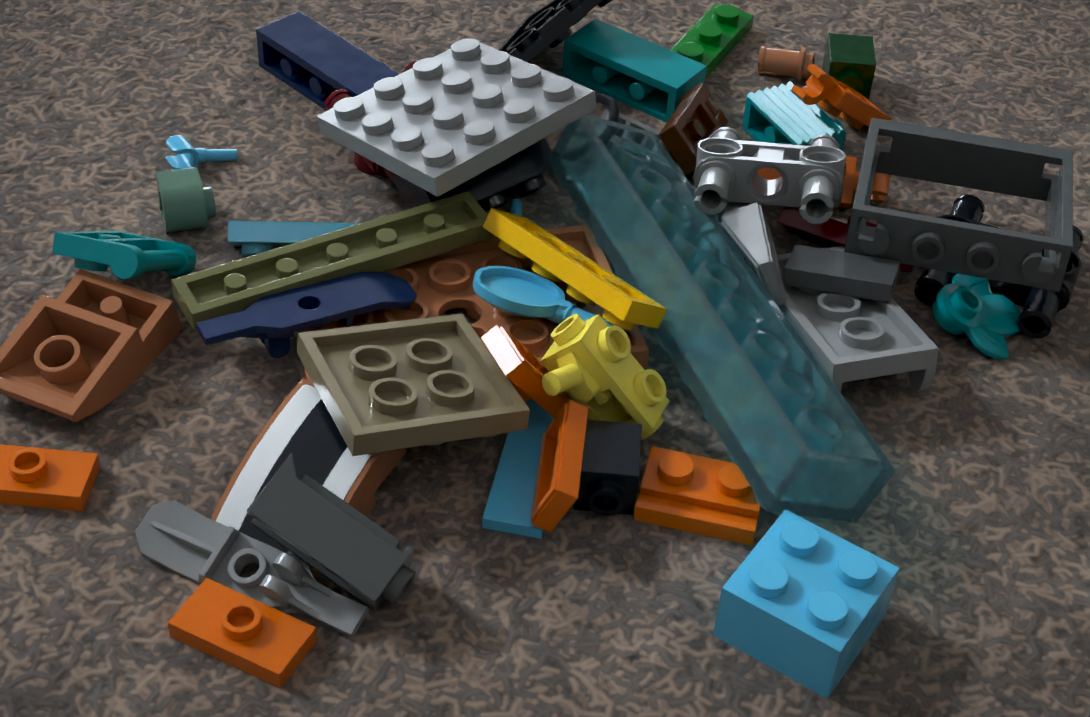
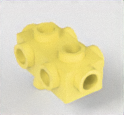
(601, 373)

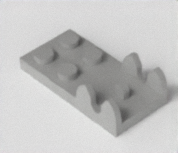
(859, 335)

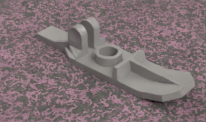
(207, 549)

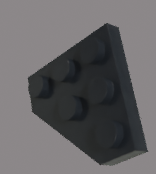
(547, 27)

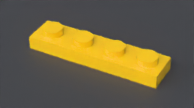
(585, 278)

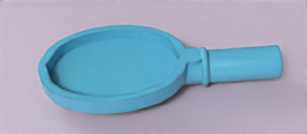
(525, 294)

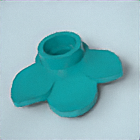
(973, 309)

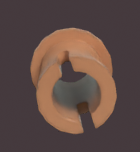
(785, 62)

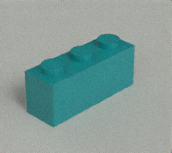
(630, 68)

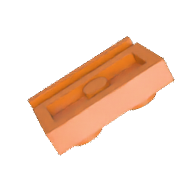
(697, 496)

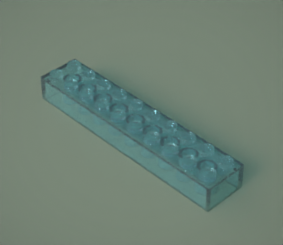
(721, 327)

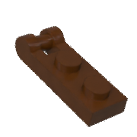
(690, 123)

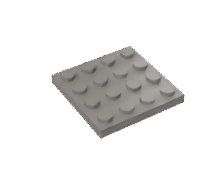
(455, 115)

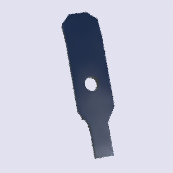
(308, 307)

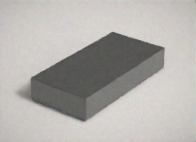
(841, 273)

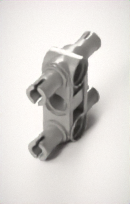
(808, 180)

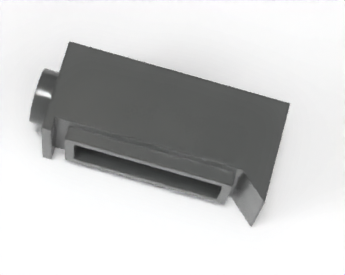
(332, 537)

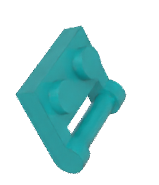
(124, 253)

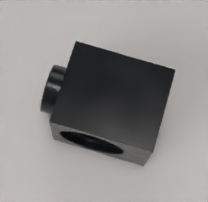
(610, 468)

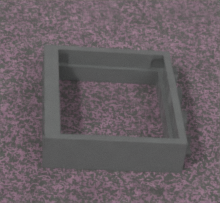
(962, 246)

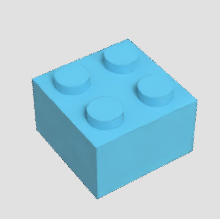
(805, 602)

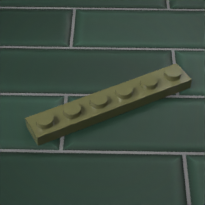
(358, 248)

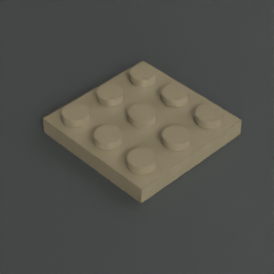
(410, 384)

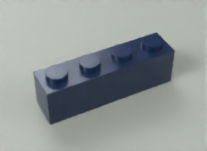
(316, 59)

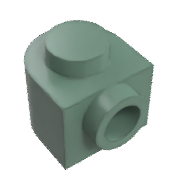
(183, 200)

